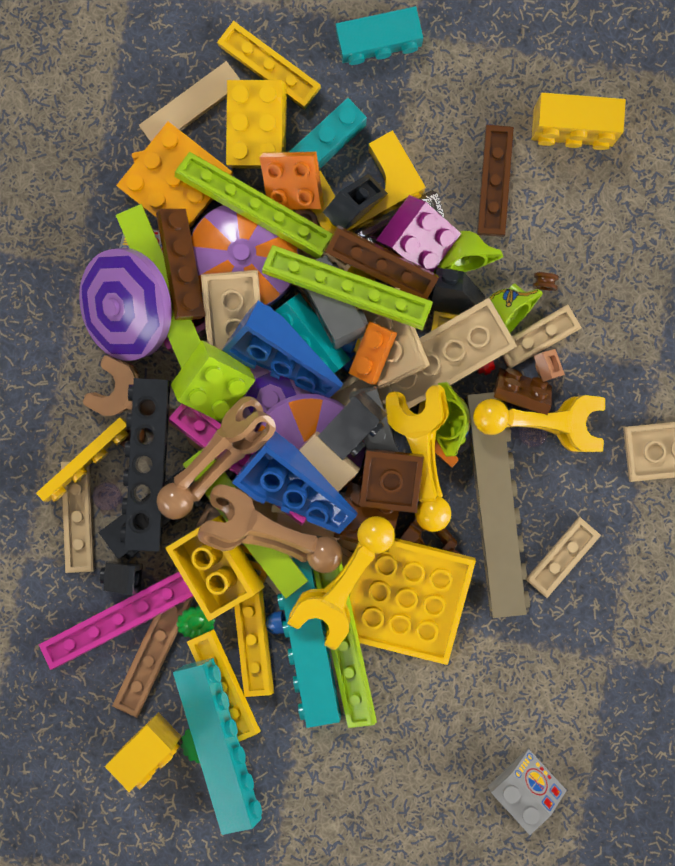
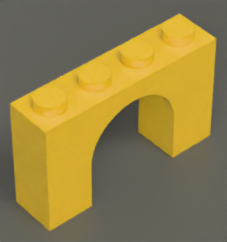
(399, 177)

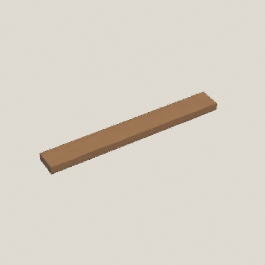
(153, 649)

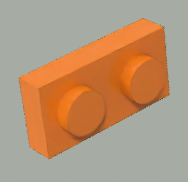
(372, 353)

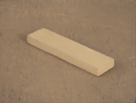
(192, 102)
(78, 525)

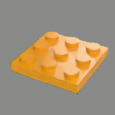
(152, 175)

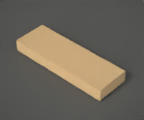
(542, 335)
(563, 557)

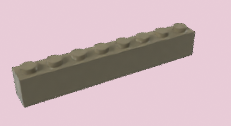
(498, 518)

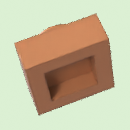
(548, 365)

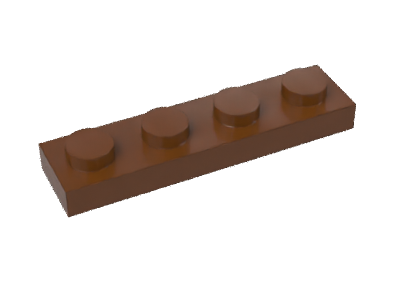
(495, 180)
(381, 263)
(180, 264)

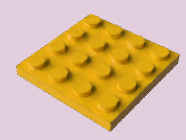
(412, 600)

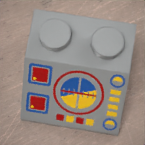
(528, 791)

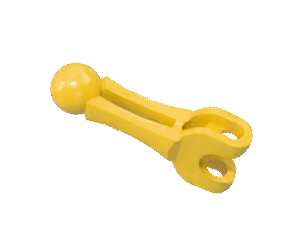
(567, 423)
(420, 430)
(329, 604)

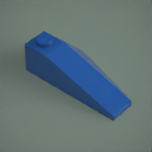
(273, 344)
(290, 481)

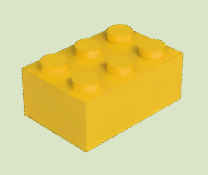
(578, 120)
(255, 121)
(214, 576)
(144, 753)

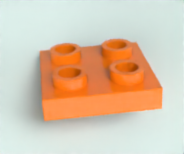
(293, 179)

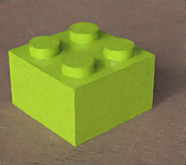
(212, 381)

